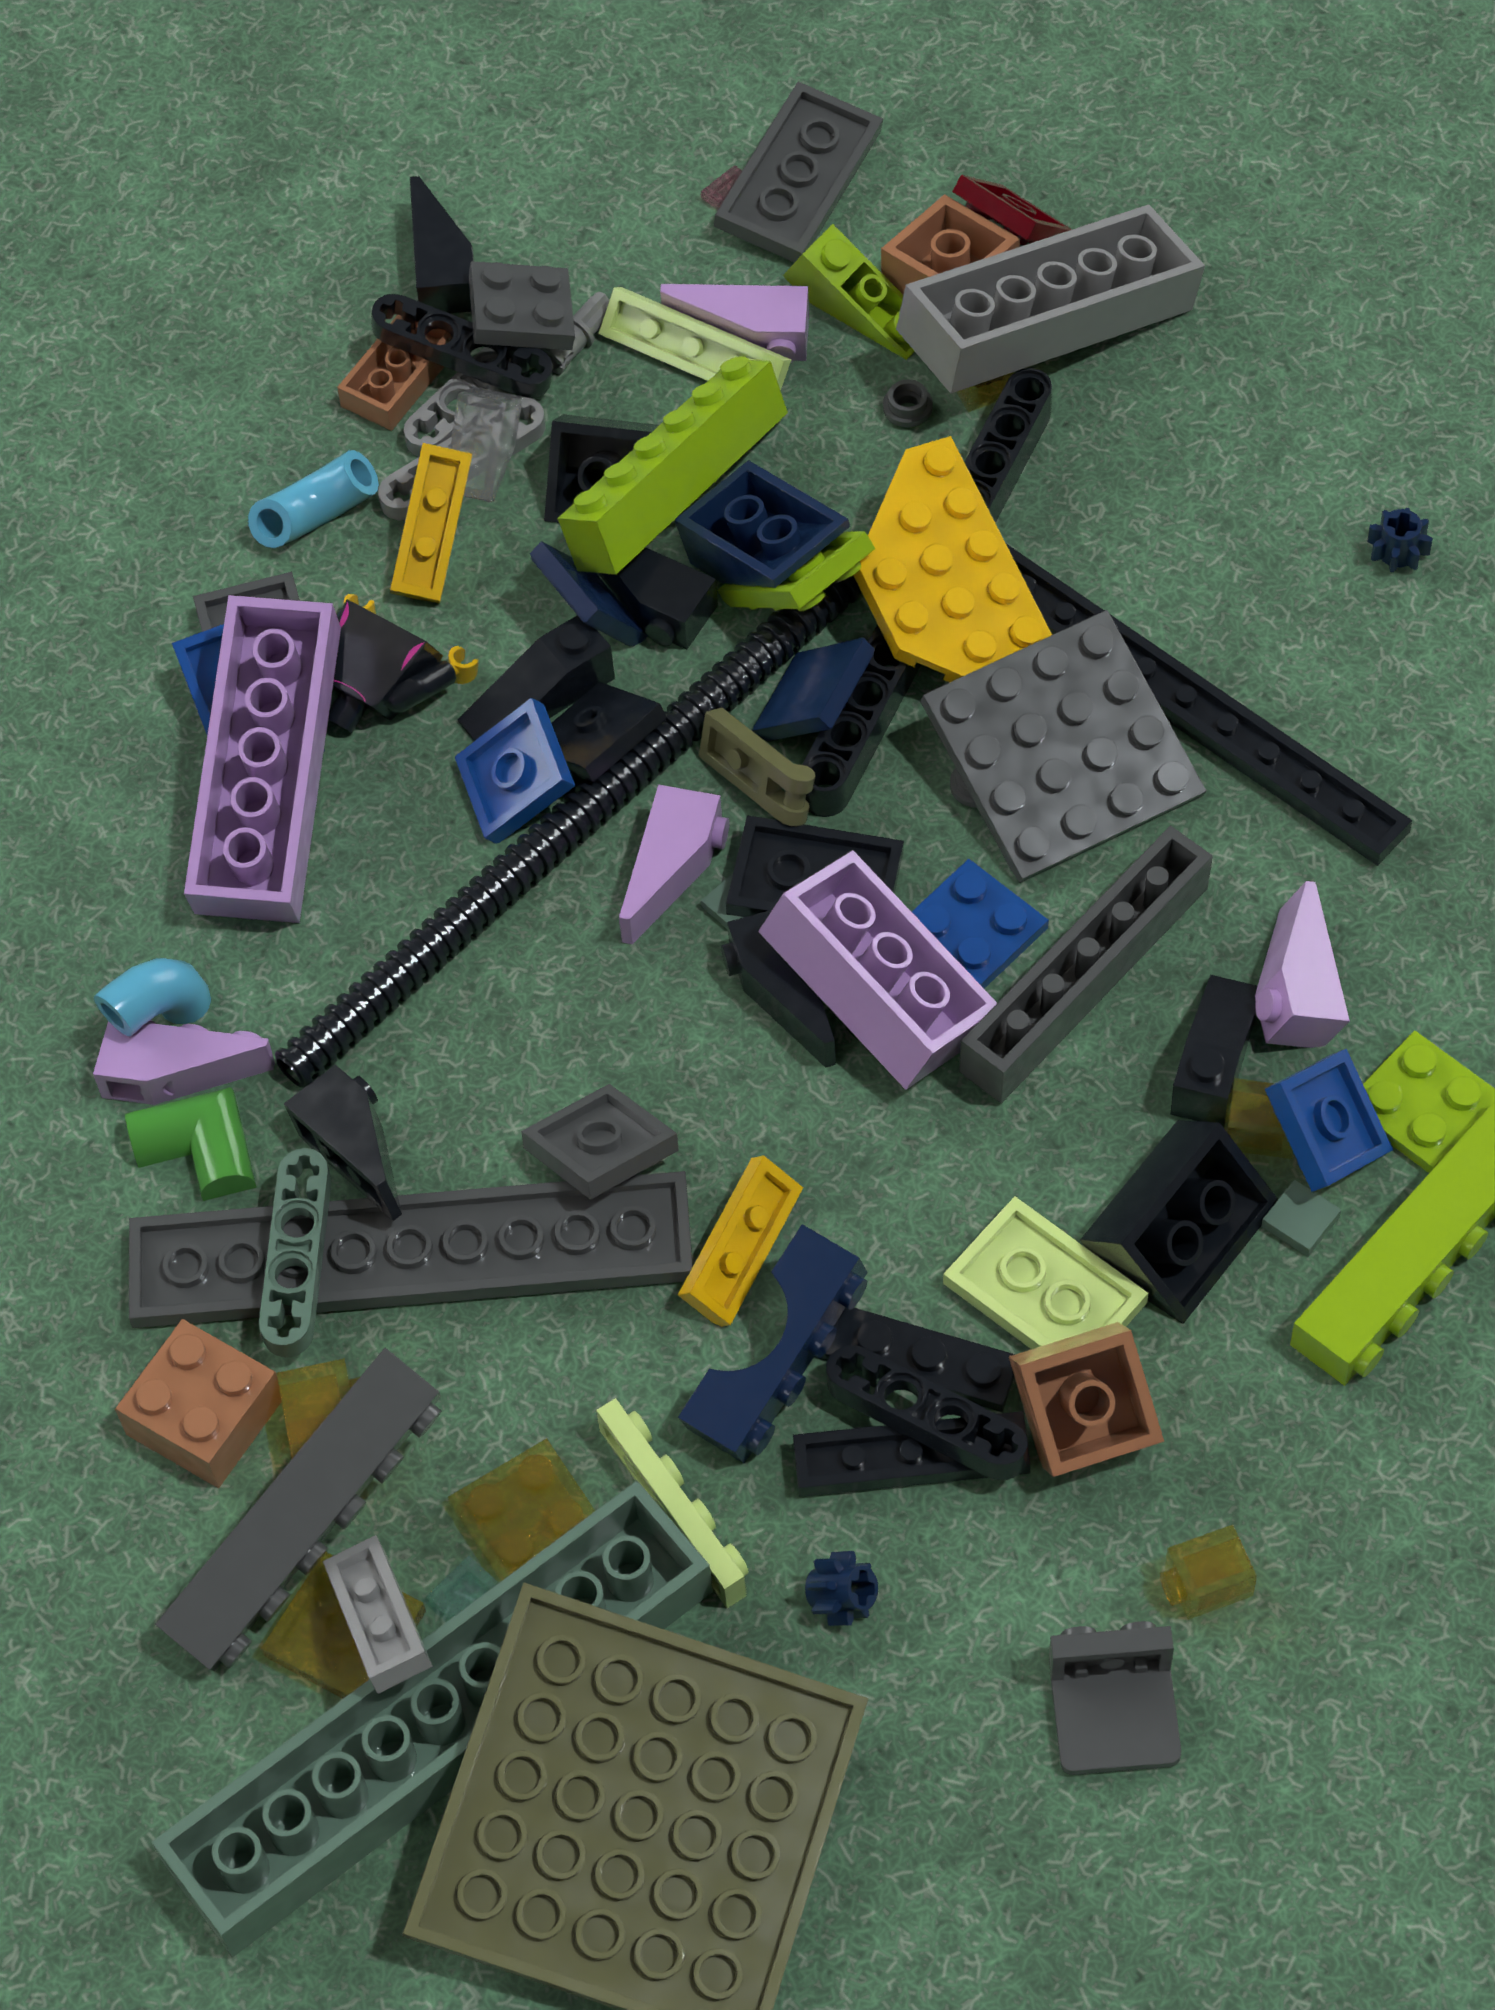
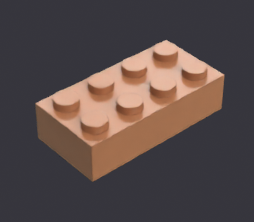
(389, 380)

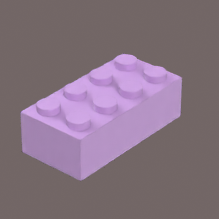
(877, 968)

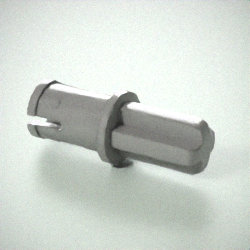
(586, 323)

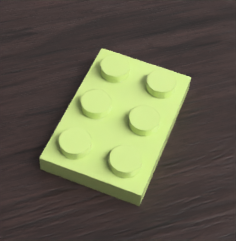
(1040, 1280)

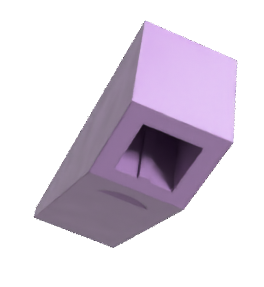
(175, 1061)

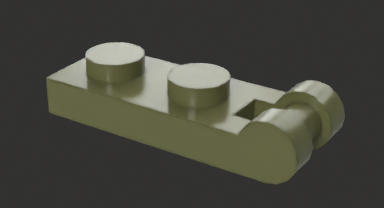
(756, 767)

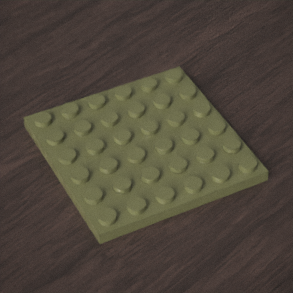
(635, 1814)

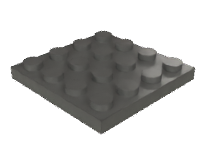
(1062, 746)

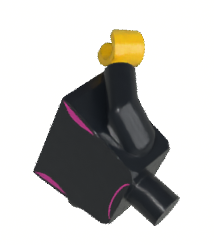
(387, 667)

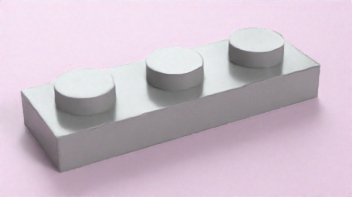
(377, 1614)

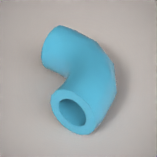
(313, 500)
(154, 989)

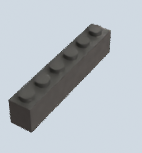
(1085, 964)
(300, 1510)

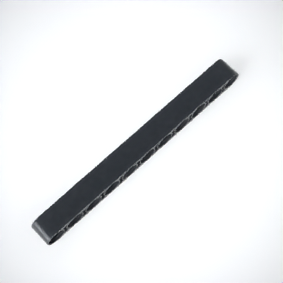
(995, 467)

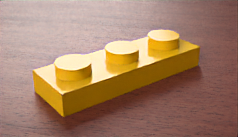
(431, 523)
(740, 1241)

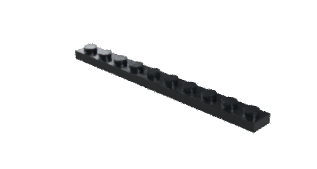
(1236, 731)

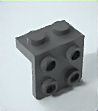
(1114, 1698)

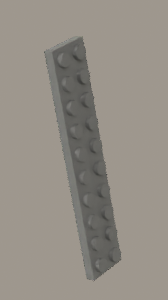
(435, 1252)

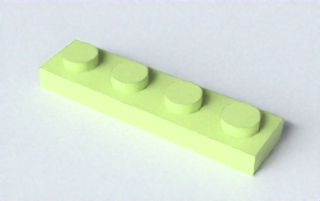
(678, 337)
(662, 1480)

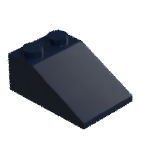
(756, 529)

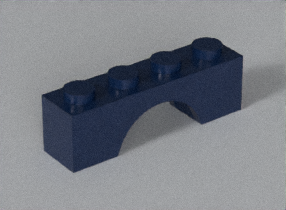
(739, 1406)

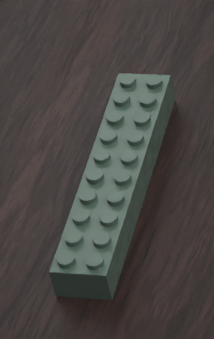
(395, 1753)

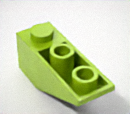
(850, 289)

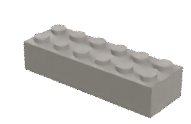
(1049, 298)

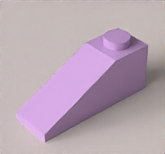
(757, 313)
(672, 854)
(1299, 983)

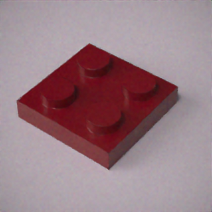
(1008, 208)

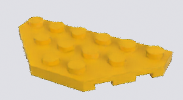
(943, 571)

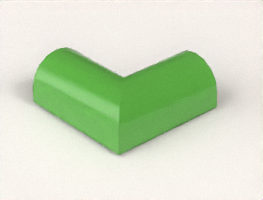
(197, 1126)

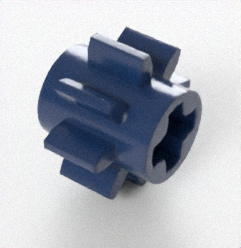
(1400, 539)
(841, 1588)

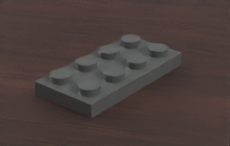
(798, 172)

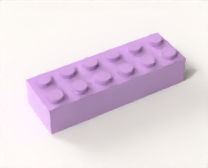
(263, 759)

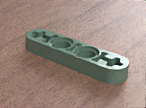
(292, 1251)

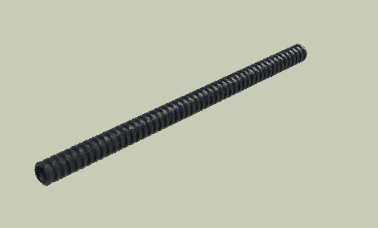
(557, 834)

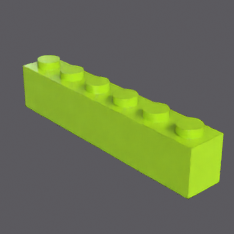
(672, 466)
(1404, 1260)

